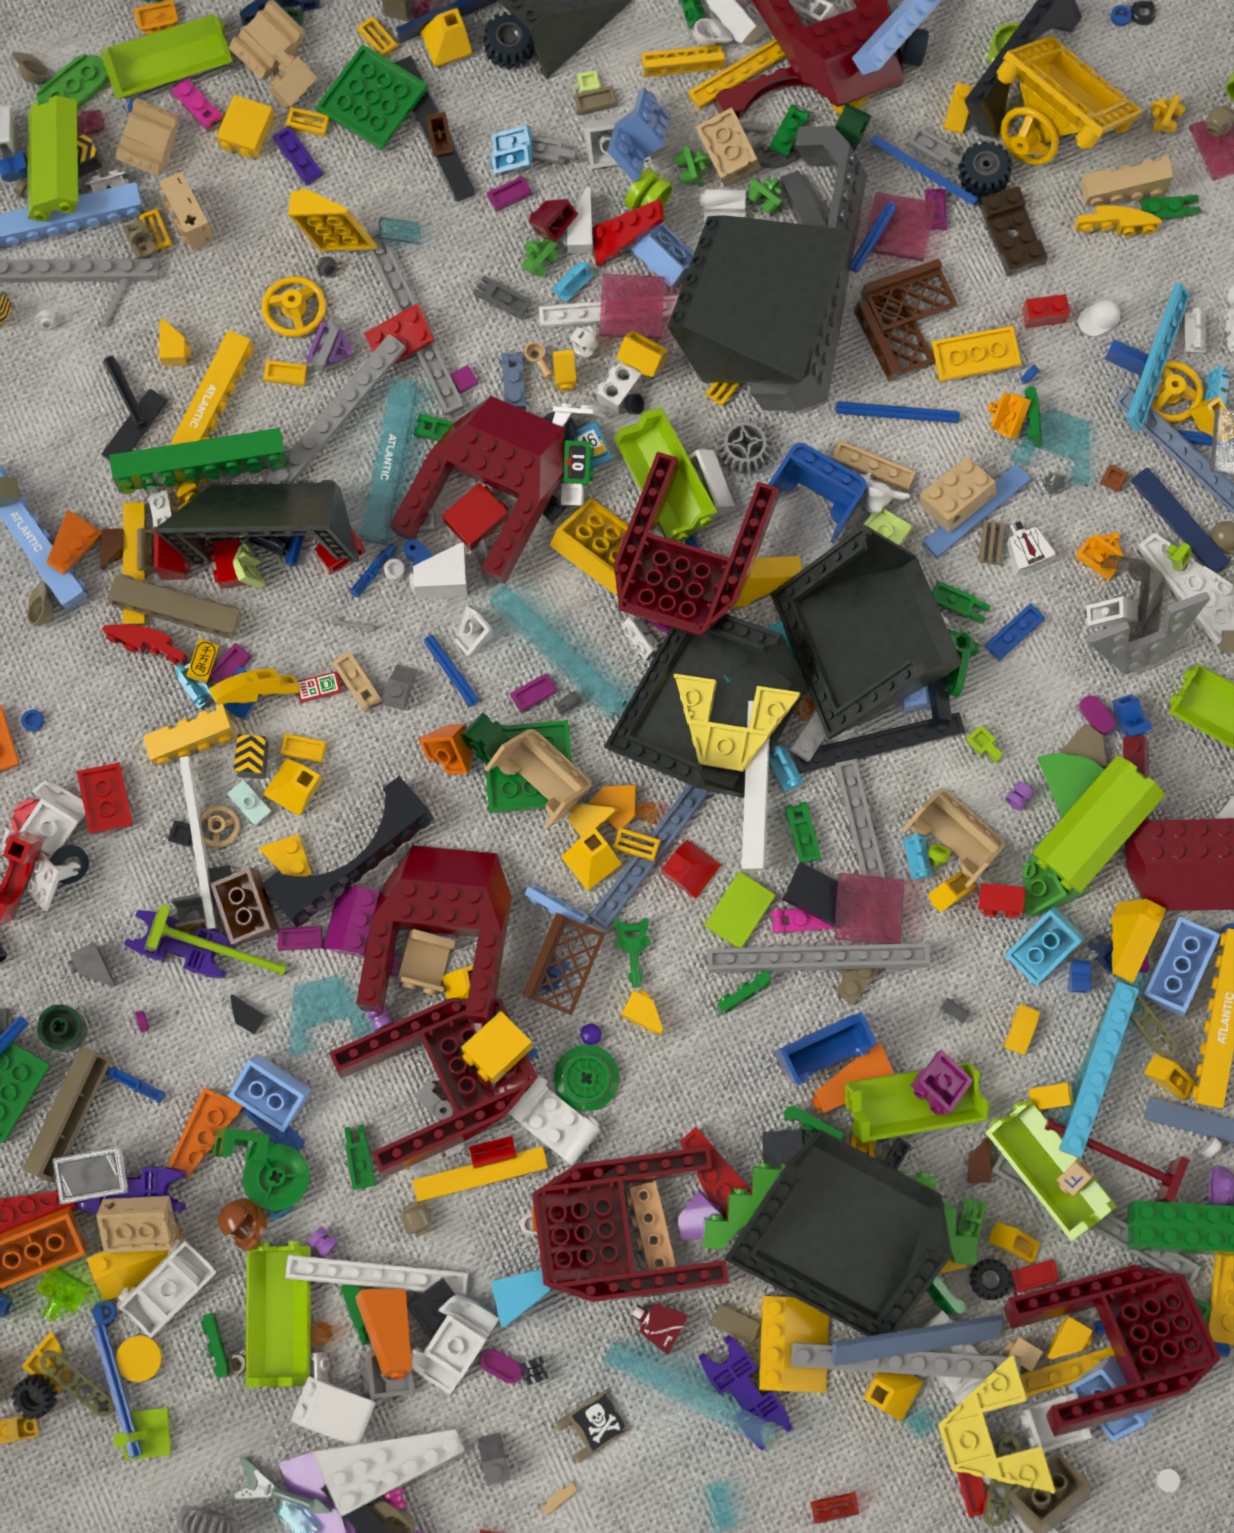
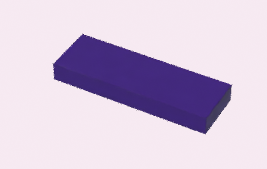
(297, 155)

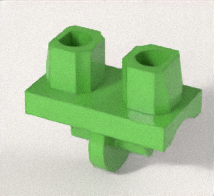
(688, 158)
(772, 202)
(537, 253)
(972, 1216)

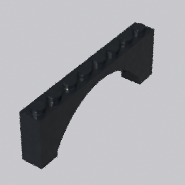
(989, 96)
(306, 895)

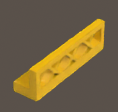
(682, 64)

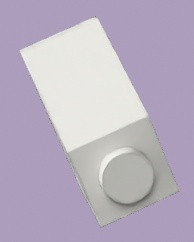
(1112, 612)

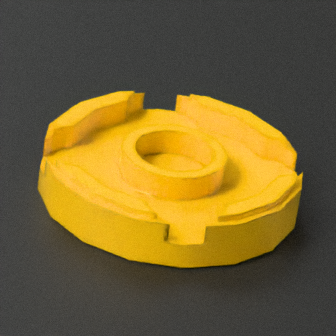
(139, 1358)

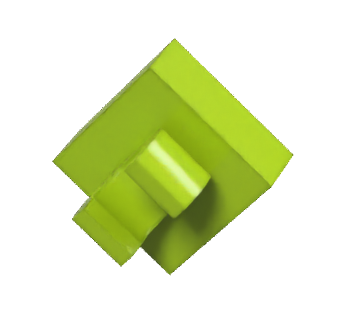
(1179, 556)

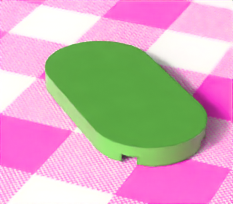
(77, 80)

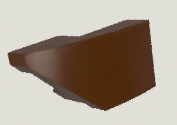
(111, 546)
(980, 1163)

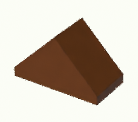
(439, 133)

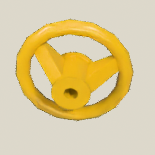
(1029, 137)
(293, 305)
(1175, 388)

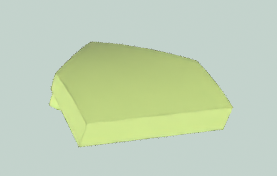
(246, 567)

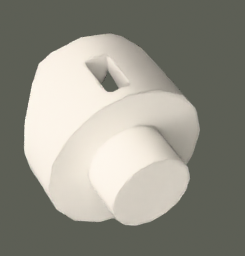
(584, 338)

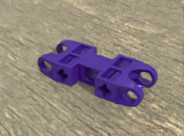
(197, 958)
(154, 1183)
(743, 1387)

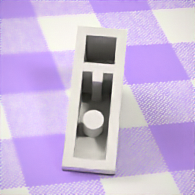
(814, 9)
(580, 230)

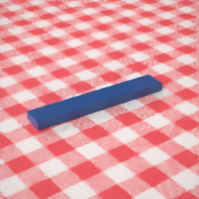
(924, 170)

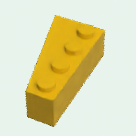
(190, 736)

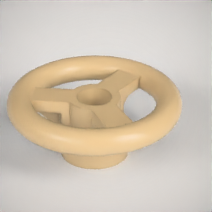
(234, 820)

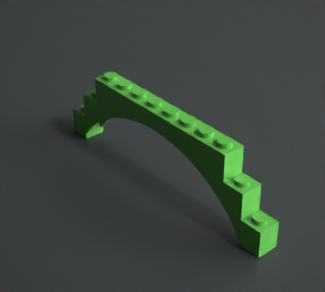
(742, 1205)

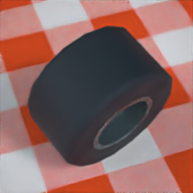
(915, 48)

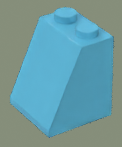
(518, 1294)

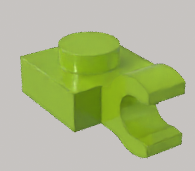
(982, 742)

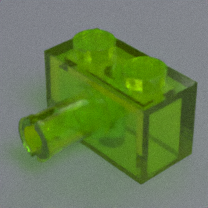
(62, 1291)

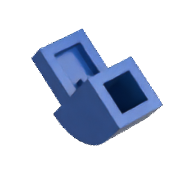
(1130, 716)

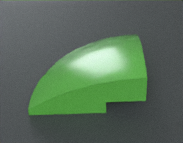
(1068, 777)
(1045, 888)

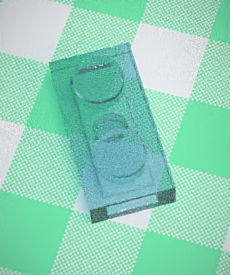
(399, 230)
(721, 1507)
(296, 1518)

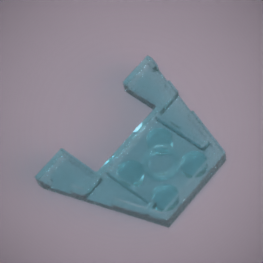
(1064, 437)
(320, 1004)

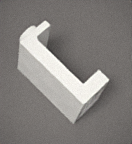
(1039, 1429)

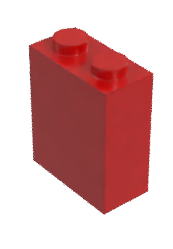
(475, 516)

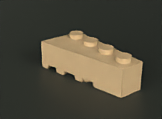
(1127, 182)

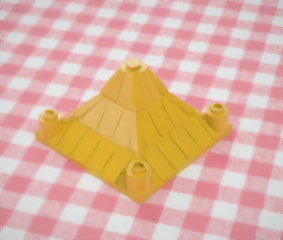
(1067, 92)

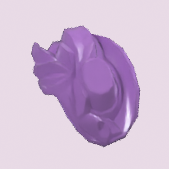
(1221, 1187)

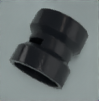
(534, 1370)

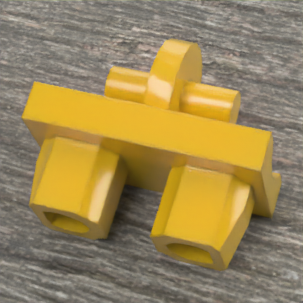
(1163, 111)

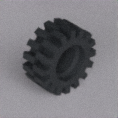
(1004, 1279)
(44, 1391)

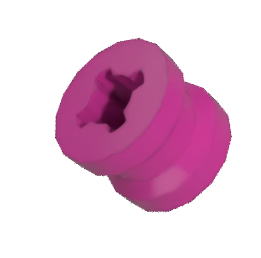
(395, 1498)

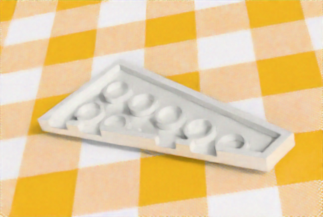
(1191, 581)
(372, 1468)

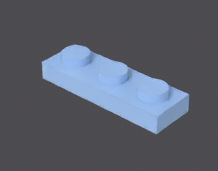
(554, 904)

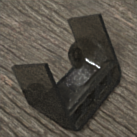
(1150, 593)

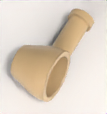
(538, 348)

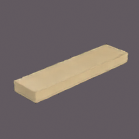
(880, 468)

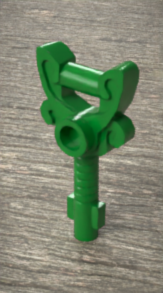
(633, 946)

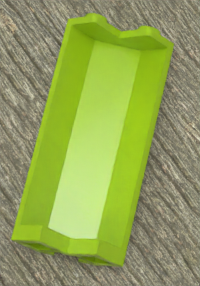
(166, 55)
(52, 158)
(688, 503)
(1206, 703)
(1098, 824)
(888, 1107)
(1040, 1163)
(276, 1318)

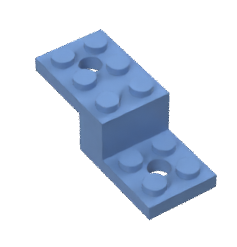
(639, 134)

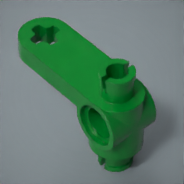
(966, 647)

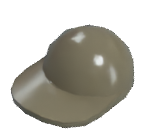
(30, 68)
(1223, 536)
(39, 607)
(395, 1519)

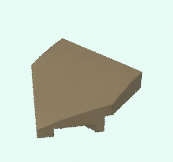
(1089, 744)

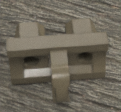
(135, 234)

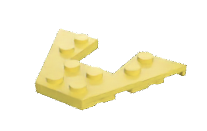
(730, 745)
(969, 1440)

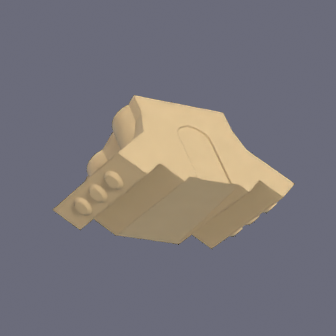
(264, 36)
(148, 137)

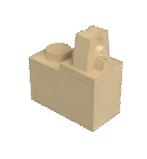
(293, 81)

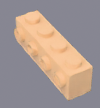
(652, 1226)

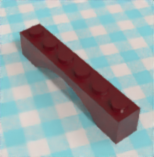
(746, 93)

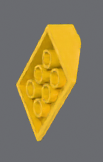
(327, 223)
(592, 541)
(785, 1322)

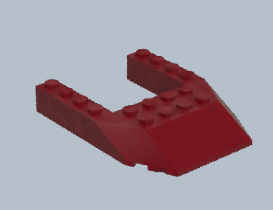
(825, 49)
(502, 450)
(679, 581)
(1180, 861)
(447, 895)
(473, 1101)
(588, 1236)
(1152, 1332)

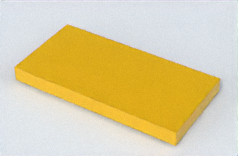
(976, 354)
(1221, 1317)

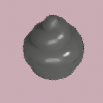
(326, 266)
(1054, 482)

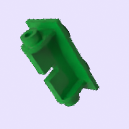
(692, 12)

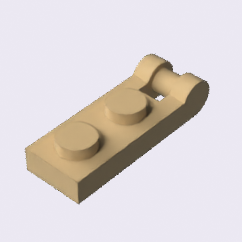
(356, 681)

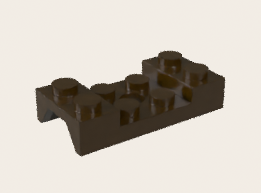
(1004, 212)

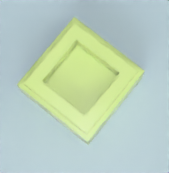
(588, 81)

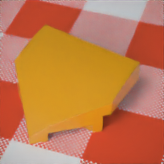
(156, 16)
(1008, 414)
(1098, 549)
(621, 796)

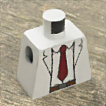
(1028, 548)

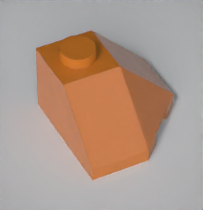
(448, 748)

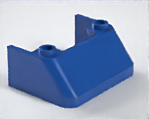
(825, 478)
(825, 1048)

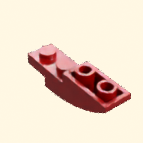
(139, 638)

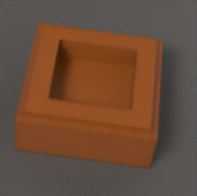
(1113, 478)

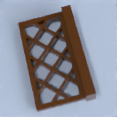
(899, 282)
(880, 345)
(544, 962)

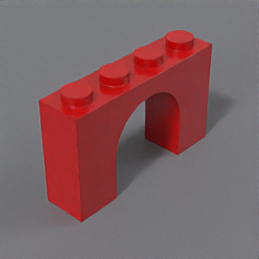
(22, 851)

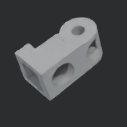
(432, 1102)

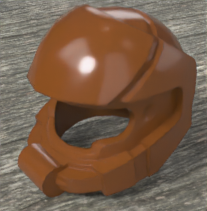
(239, 1218)

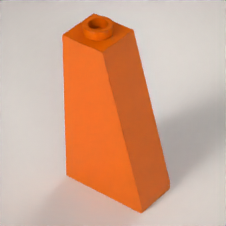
(868, 1066)
(388, 1329)

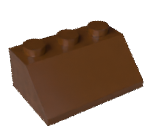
(244, 906)

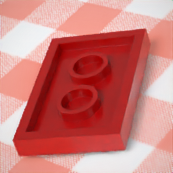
(407, 327)
(104, 798)

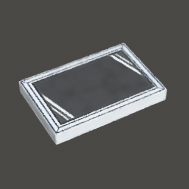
(90, 1175)

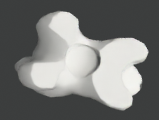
(878, 495)

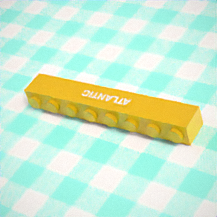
(214, 390)
(1219, 1041)

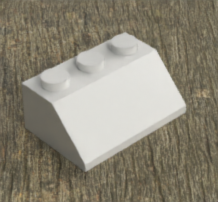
(740, 18)
(597, 141)
(713, 480)

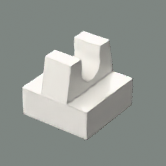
(572, 495)

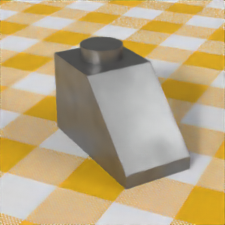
(399, 687)
(91, 964)
(493, 1459)

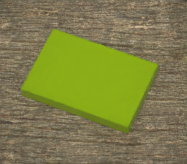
(739, 910)

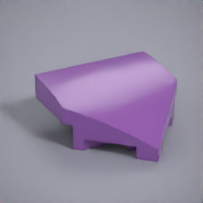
(341, 348)
(692, 1217)

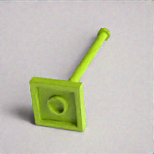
(159, 929)
(151, 1431)

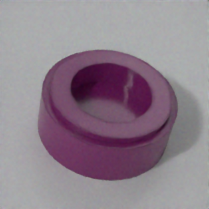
(142, 1021)

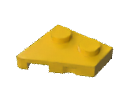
(288, 856)
(33, 1366)

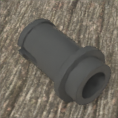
(569, 702)
(955, 1010)

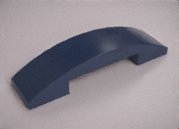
(249, 12)

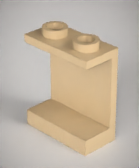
(424, 961)

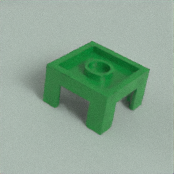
(227, 1138)

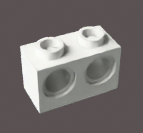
(621, 387)

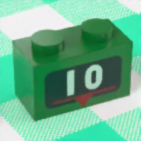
(577, 462)

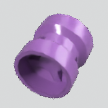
(1019, 796)
(380, 1020)
(322, 1242)

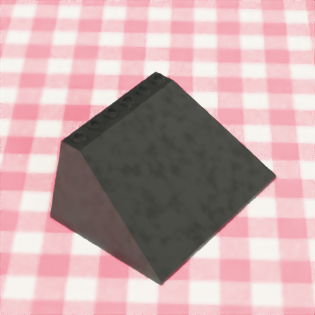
(562, 26)
(756, 298)
(262, 511)
(864, 629)
(654, 721)
(846, 1236)

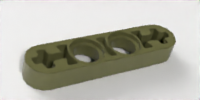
(1149, 1017)
(79, 1380)
(988, 1508)

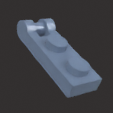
(513, 380)

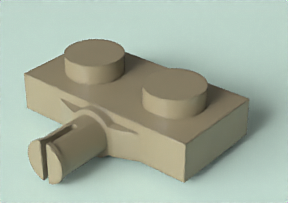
(854, 983)

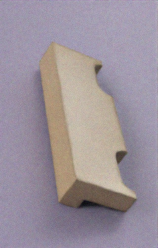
(559, 1498)

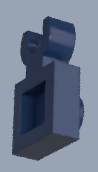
(1105, 953)

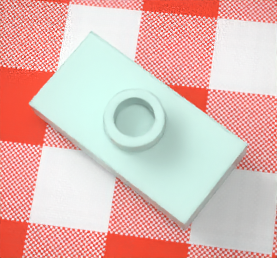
(249, 803)

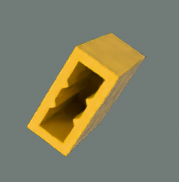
(245, 127)
(496, 1048)

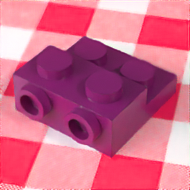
(941, 1083)

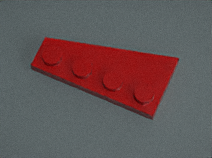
(624, 230)
(723, 1176)
(29, 1207)

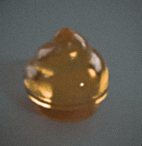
(647, 812)
(321, 1333)

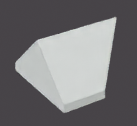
(473, 632)

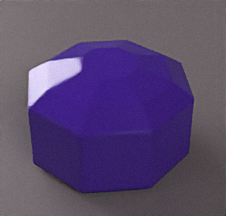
(591, 1034)

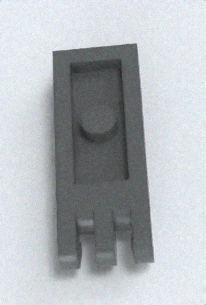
(502, 297)

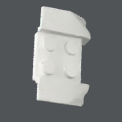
(53, 817)
(454, 1343)

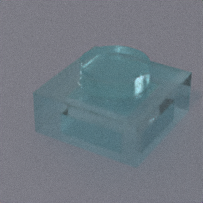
(918, 1423)

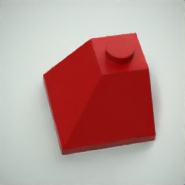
(168, 562)
(690, 868)

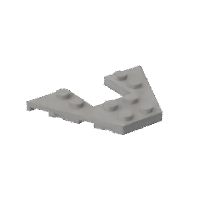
(1150, 649)

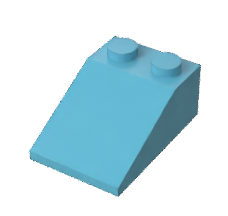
(1045, 946)

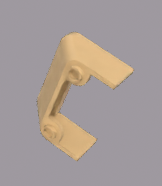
(545, 769)
(959, 831)

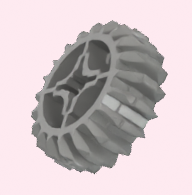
(760, 441)
(201, 1520)

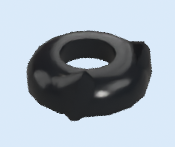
(1140, 19)

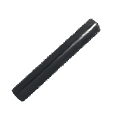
(124, 390)

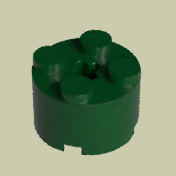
(852, 124)
(484, 737)
(49, 1026)

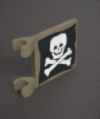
(596, 1424)

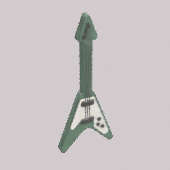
(263, 1487)

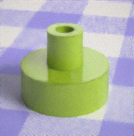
(939, 854)

